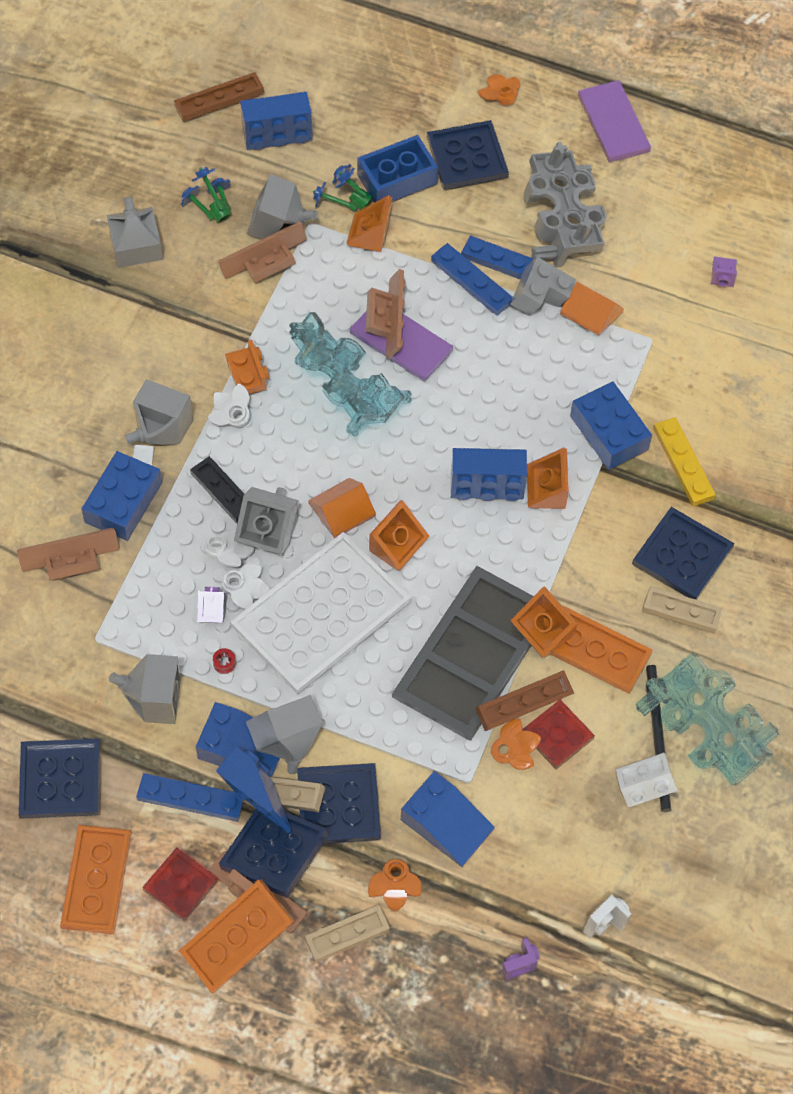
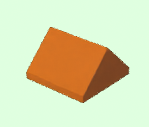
(370, 225)
(590, 309)
(548, 481)
(343, 506)
(397, 536)
(545, 622)

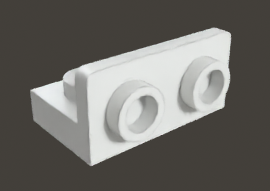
(646, 780)
(611, 911)

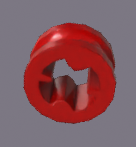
(224, 669)

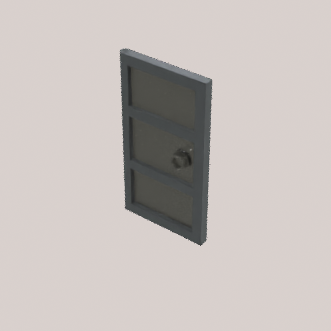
(467, 655)

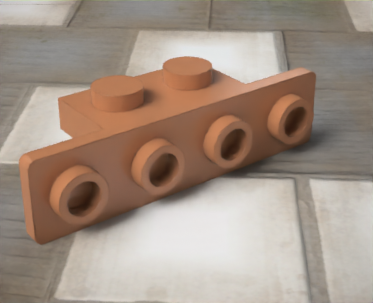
(266, 255)
(385, 313)
(69, 555)
(239, 884)

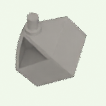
(277, 208)
(134, 235)
(160, 415)
(266, 519)
(152, 688)
(286, 731)

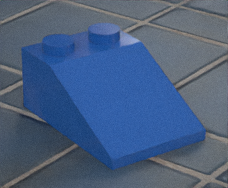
(224, 732)
(251, 782)
(446, 819)

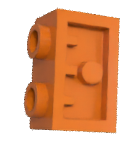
(247, 368)

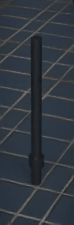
(658, 735)

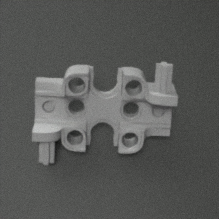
(553, 224)

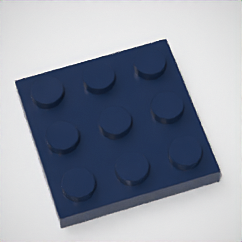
(467, 154)
(683, 553)
(59, 778)
(348, 802)
(272, 854)

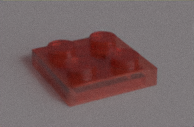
(560, 734)
(180, 884)

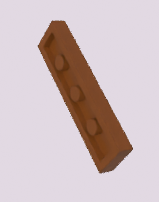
(219, 96)
(524, 700)

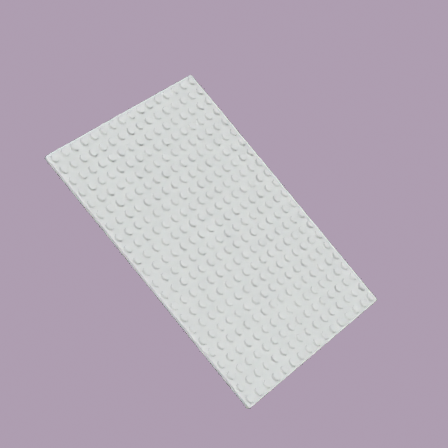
(496, 390)

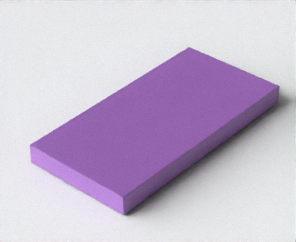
(614, 121)
(421, 348)

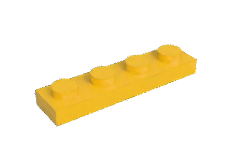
(684, 461)

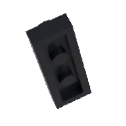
(219, 486)

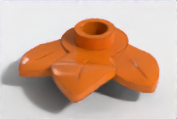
(500, 89)
(519, 743)
(394, 888)

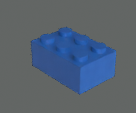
(276, 120)
(397, 169)
(610, 425)
(488, 473)
(122, 495)

